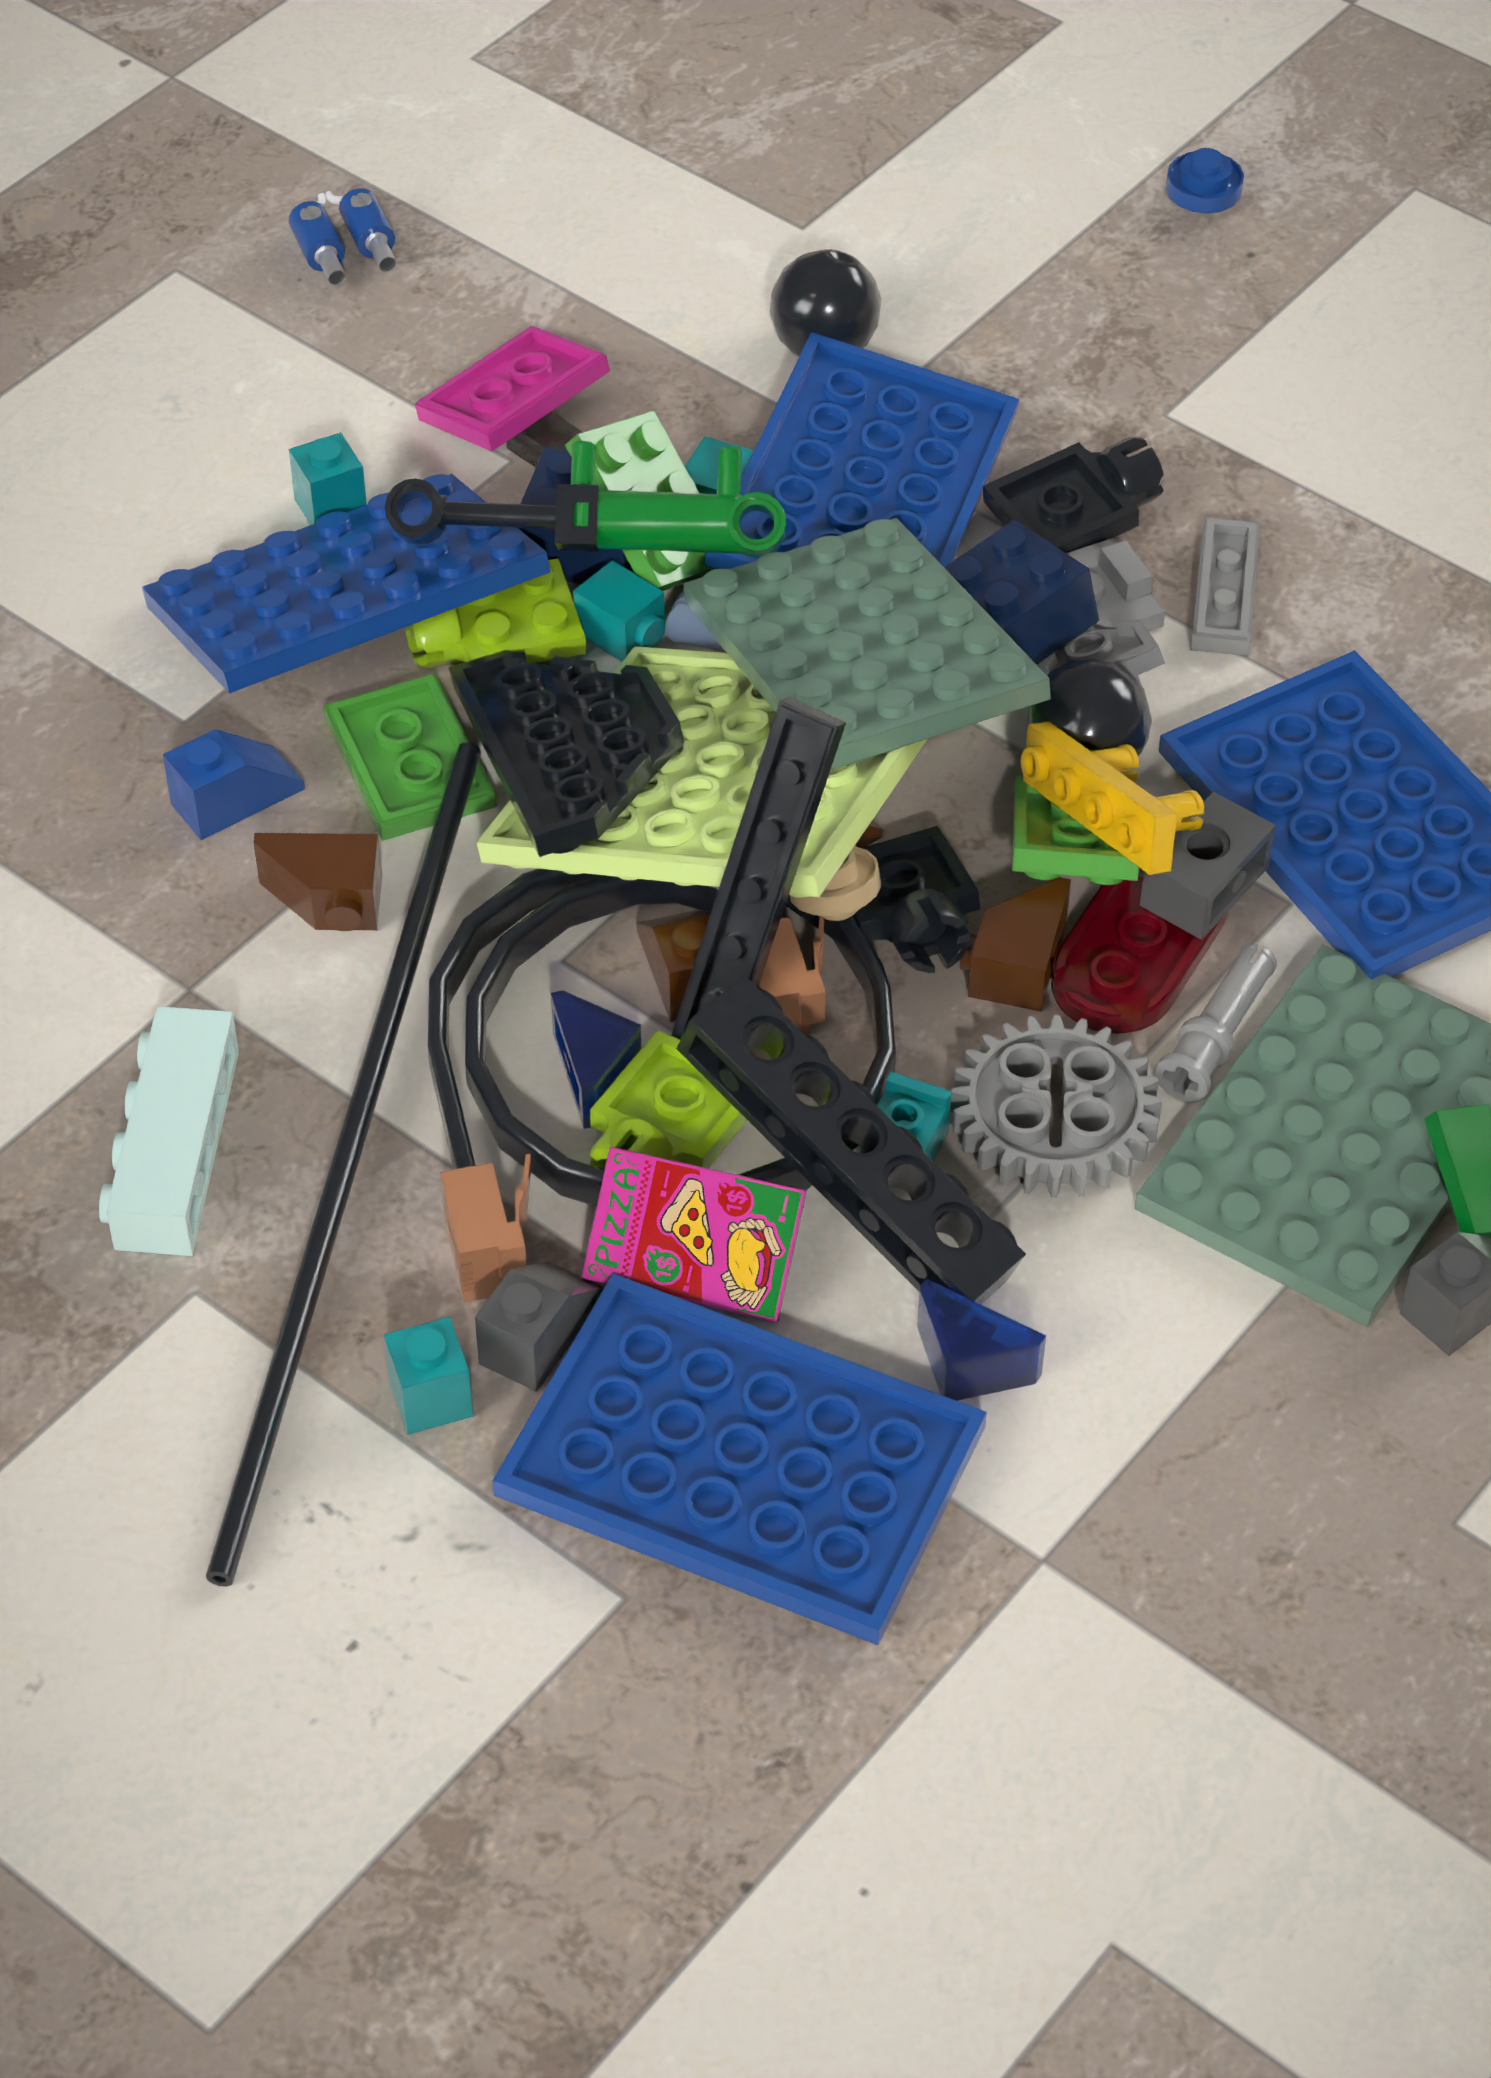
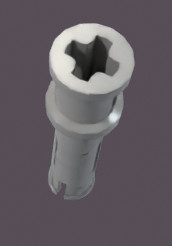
(1207, 1038)

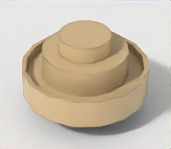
(848, 891)

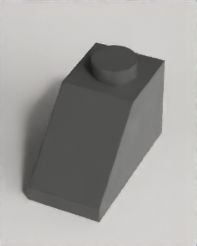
(1451, 1291)
(533, 1321)

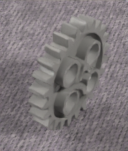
(1006, 1106)

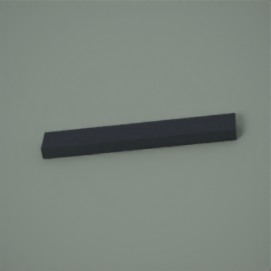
(764, 854)

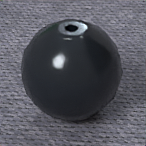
(826, 296)
(1096, 705)

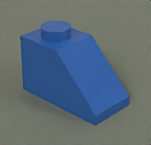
(226, 780)

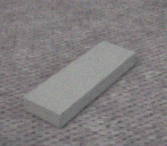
(1225, 586)

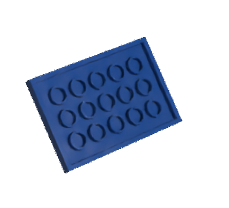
(871, 443)
(334, 586)
(1370, 811)
(742, 1457)

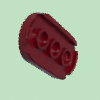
(1124, 962)

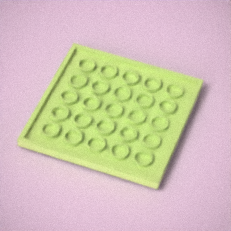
(693, 806)

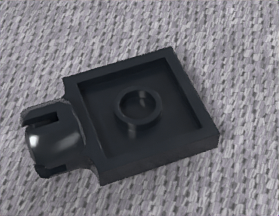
(1079, 494)
(920, 899)

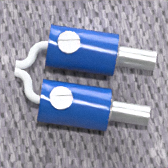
(321, 242)

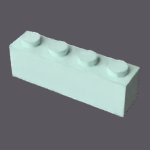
(171, 1131)

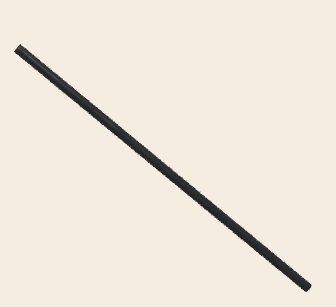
(341, 1175)

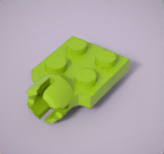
(525, 618)
(663, 1109)

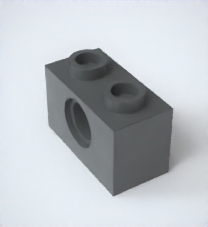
(1210, 867)

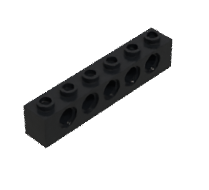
(812, 1138)

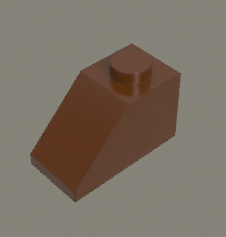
(323, 877)
(1017, 946)
(671, 951)

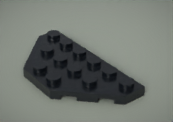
(567, 739)

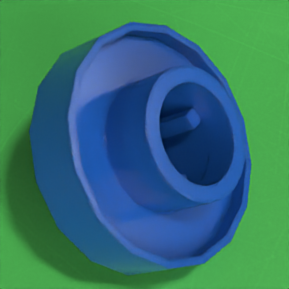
(1205, 181)

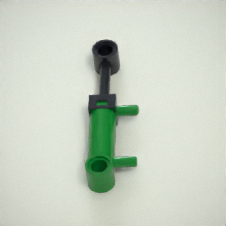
(610, 518)

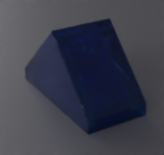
(592, 1047)
(975, 1347)

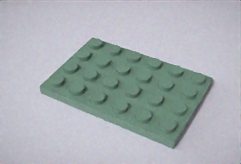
(868, 636)
(1319, 1140)

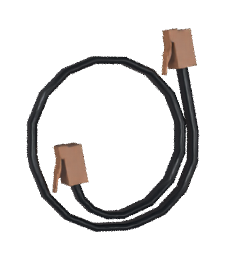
(474, 1213)

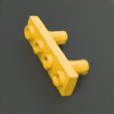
(1106, 799)

